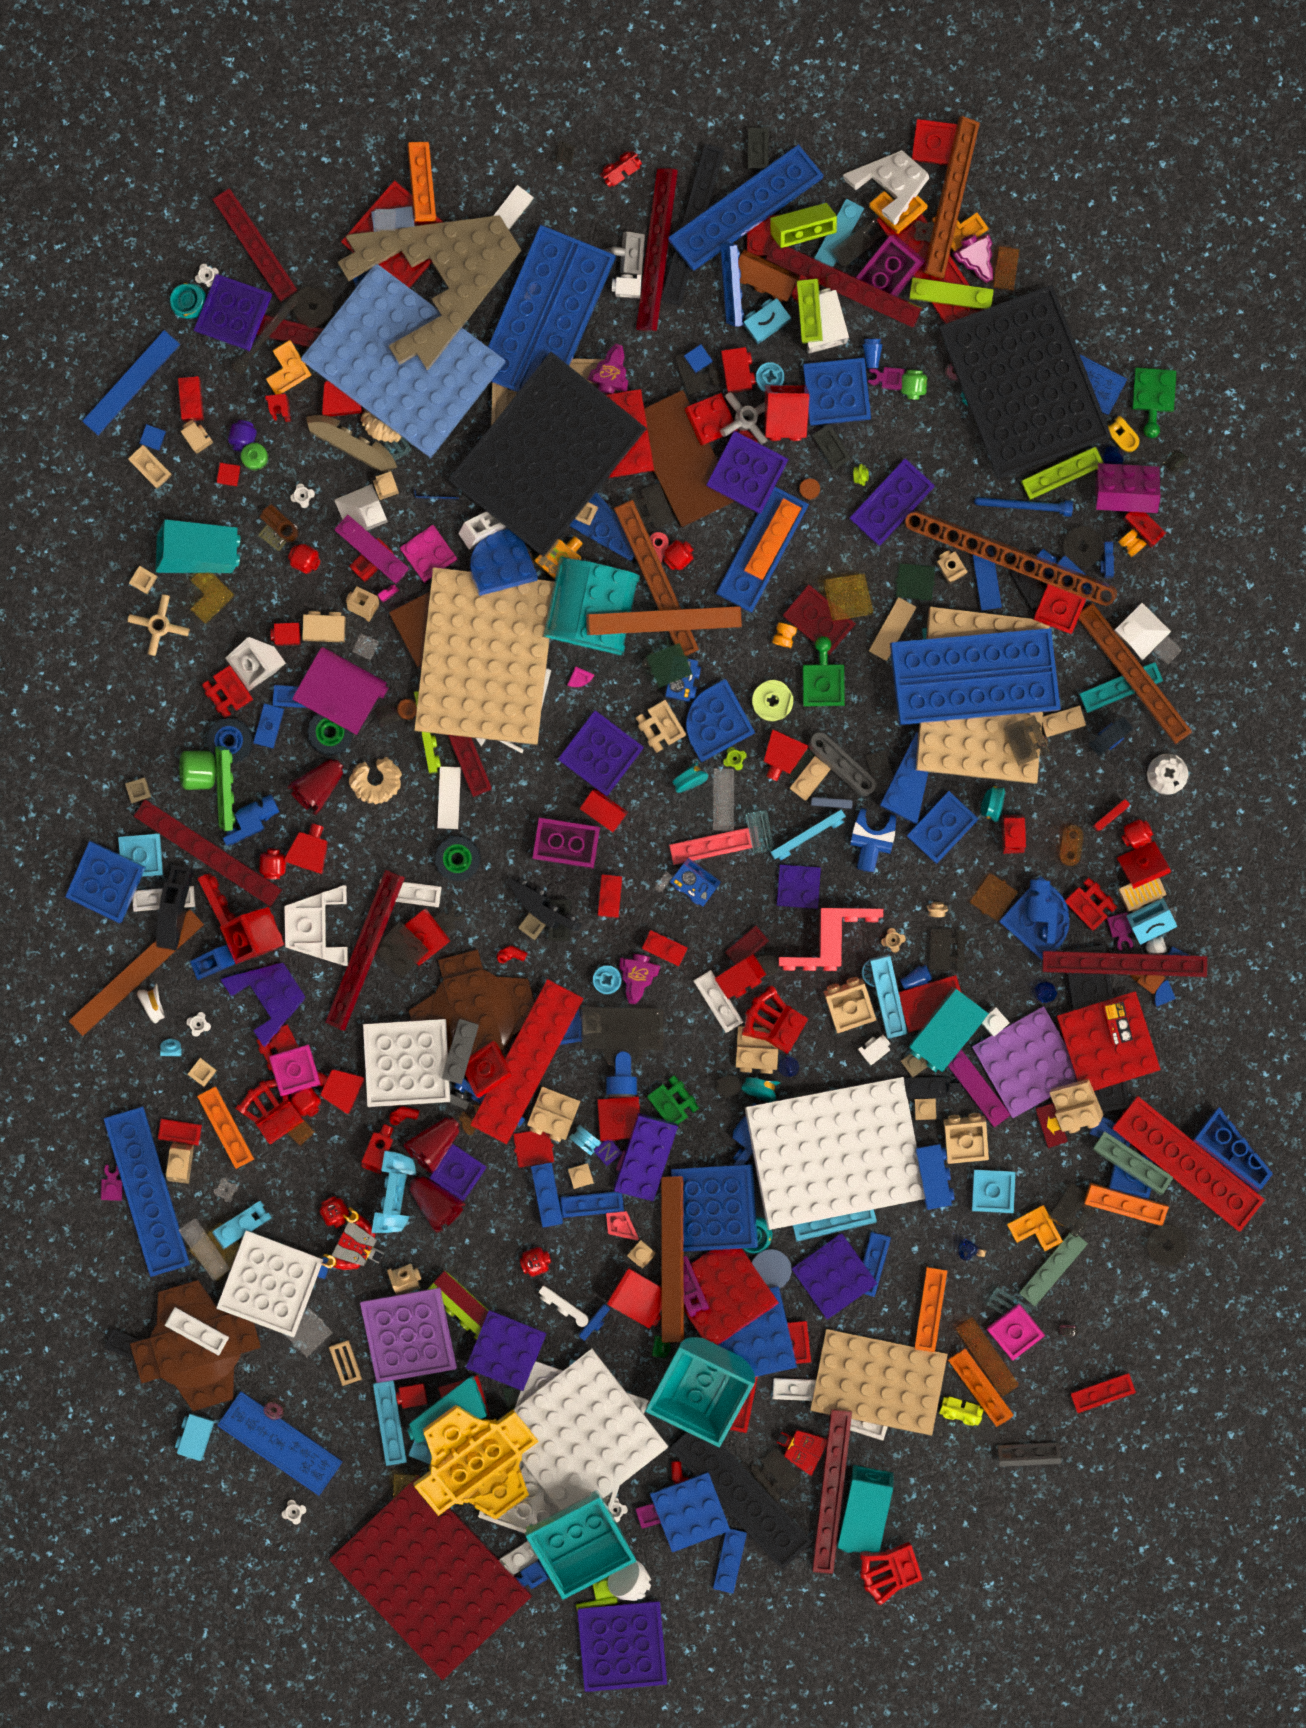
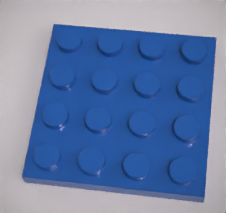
(718, 1208)
(765, 1341)

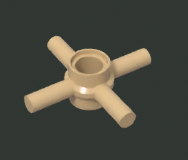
(150, 622)

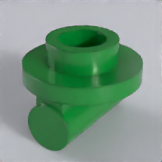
(660, 1349)

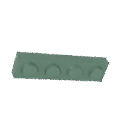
(1132, 1163)
(1052, 1268)

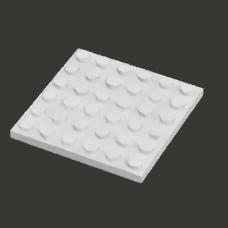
(586, 1433)

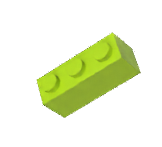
(803, 225)

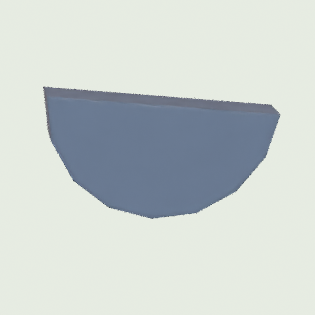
(832, 803)

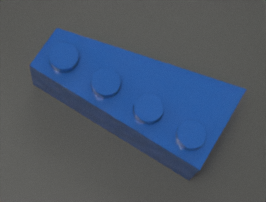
(907, 787)
(1229, 1148)

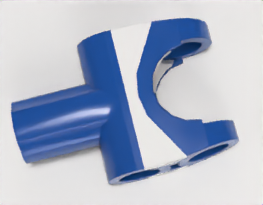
(871, 841)

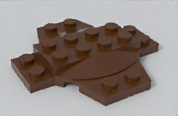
(477, 997)
(194, 1370)

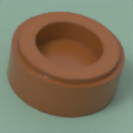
(809, 489)
(407, 709)

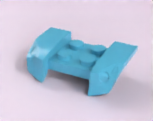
(398, 1167)

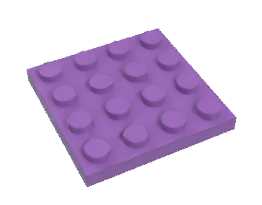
(1026, 1061)
(408, 1335)

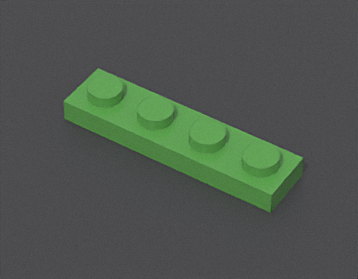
(224, 794)

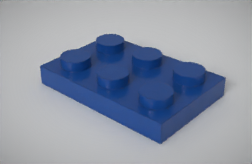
(942, 827)

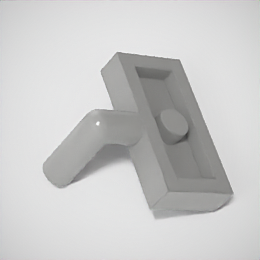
(630, 253)

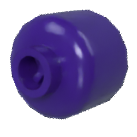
(241, 434)

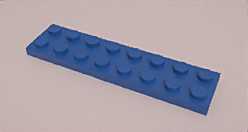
(746, 207)
(147, 1191)

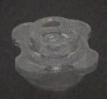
(231, 1189)

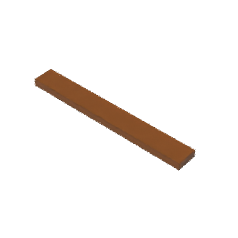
(951, 197)
(653, 570)
(663, 620)
(1134, 674)
(130, 978)
(672, 1260)

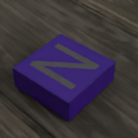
(608, 1152)

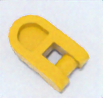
(1128, 440)

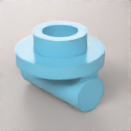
(170, 1048)

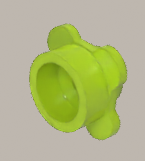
(861, 475)
(740, 755)

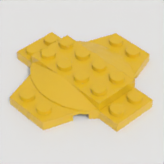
(475, 1462)

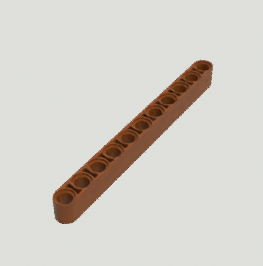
(1021, 557)

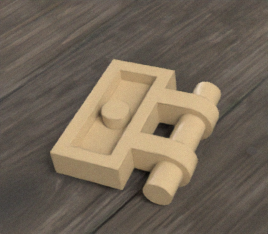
(666, 722)

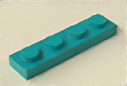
(1114, 690)

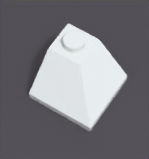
(362, 507)
(1142, 631)
(254, 662)

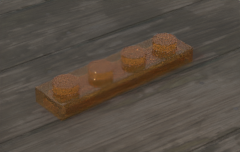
(987, 1356)

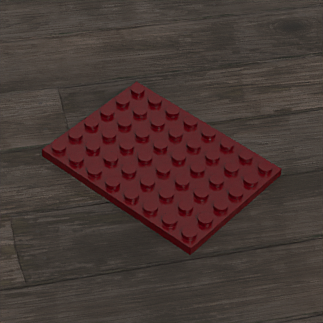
(430, 1579)

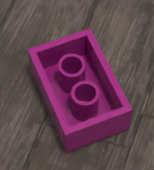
(892, 266)
(1127, 488)
(566, 843)

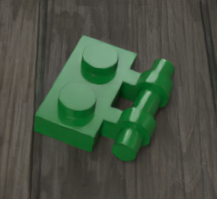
(668, 1106)

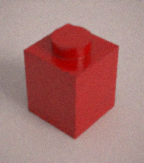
(286, 634)
(412, 1395)

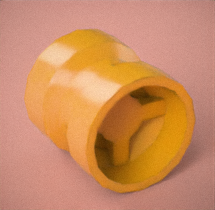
(1133, 544)
(784, 635)

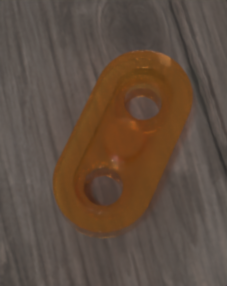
(1071, 845)

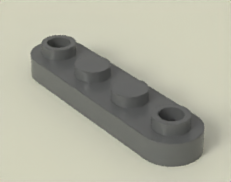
(842, 764)

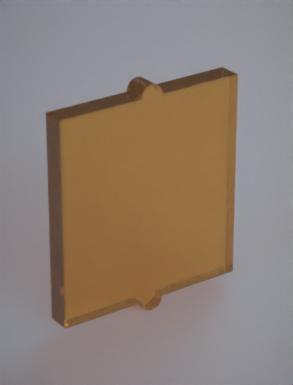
(993, 897)

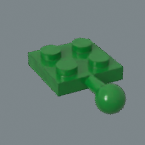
(1154, 392)
(823, 682)

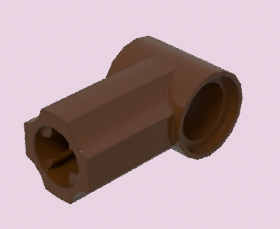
(278, 523)

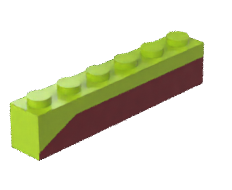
(461, 1303)

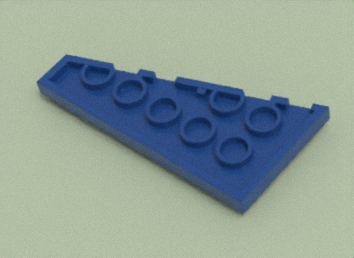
(606, 529)

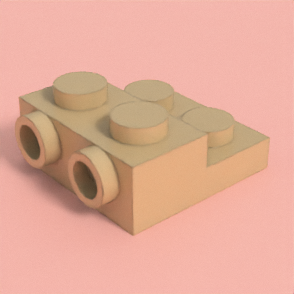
(849, 1004)
(755, 1053)
(1076, 1106)
(553, 1114)
(966, 1138)

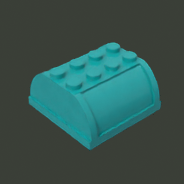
(588, 589)
(702, 1390)
(580, 1545)

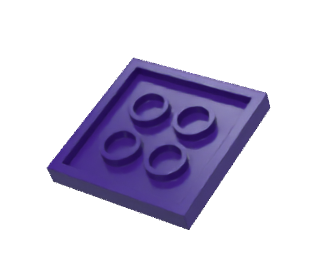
(232, 312)
(747, 472)
(600, 753)
(834, 1276)
(506, 1350)

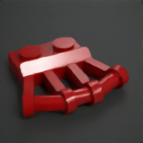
(787, 1024)
(276, 1121)
(903, 1569)

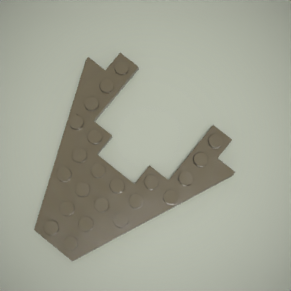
(467, 256)

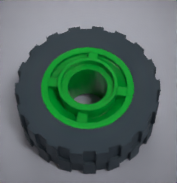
(327, 745)
(470, 855)

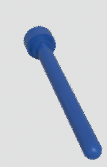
(1063, 508)

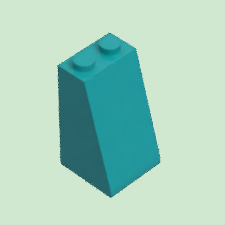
(196, 548)
(947, 1030)
(464, 1395)
(865, 1510)

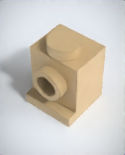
(196, 436)
(385, 485)
(951, 574)
(364, 597)
(641, 1254)
(404, 1279)

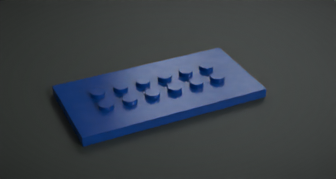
(555, 318)
(974, 676)

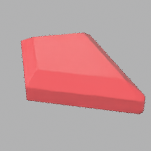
(621, 1225)

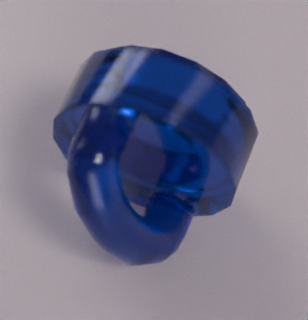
(1113, 455)
(1045, 992)
(788, 1066)
(969, 1247)

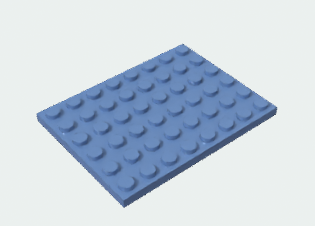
(406, 397)

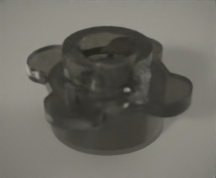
(923, 226)

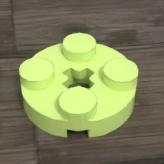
(778, 711)

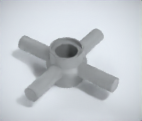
(742, 424)

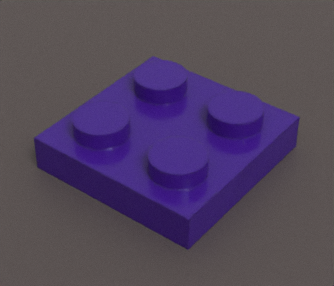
(798, 886)
(458, 1172)

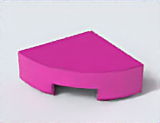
(386, 594)
(580, 678)

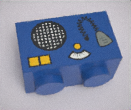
(683, 688)
(695, 882)

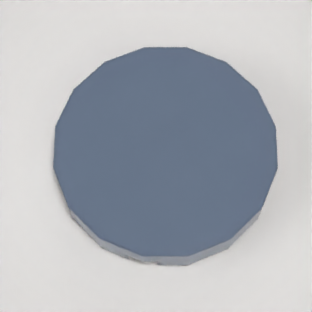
(773, 1267)

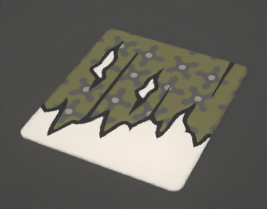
(273, 538)

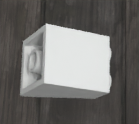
(833, 323)

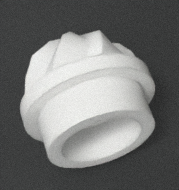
(1156, 946)

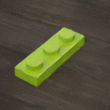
(810, 311)

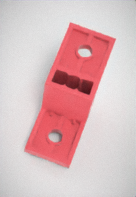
(830, 938)

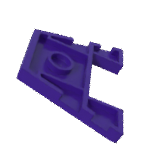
(275, 991)

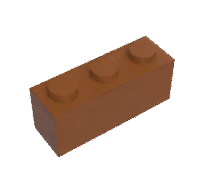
(766, 276)

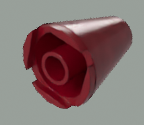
(316, 785)
(433, 1143)
(435, 1202)

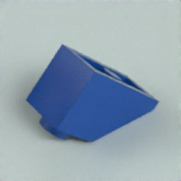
(212, 962)

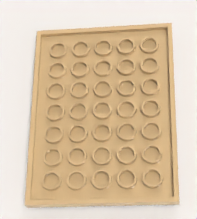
(483, 659)
(978, 744)

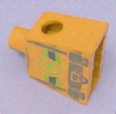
(560, 549)

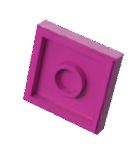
(294, 1070)
(1015, 1331)

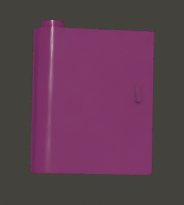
(340, 690)

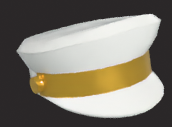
(152, 1004)

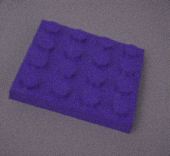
(622, 1646)

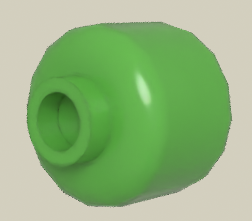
(914, 384)
(254, 456)

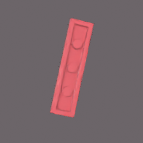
(711, 846)

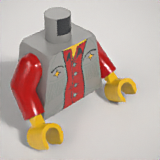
(354, 1245)

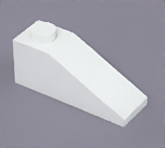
(479, 528)

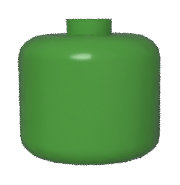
(197, 770)

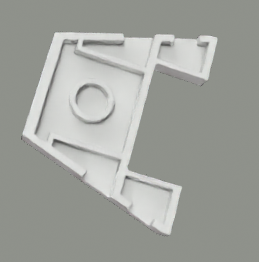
(897, 175)
(307, 926)

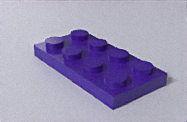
(892, 502)
(645, 1157)

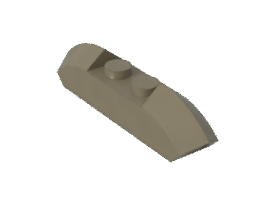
(374, 456)

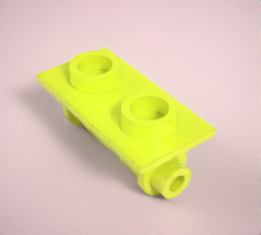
(970, 1414)

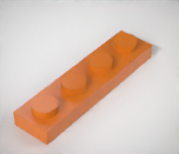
(421, 181)
(772, 539)
(225, 1127)
(1126, 1204)
(930, 1309)
(980, 1387)

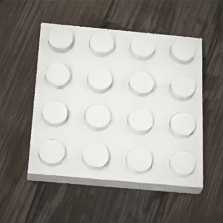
(406, 1063)
(270, 1283)

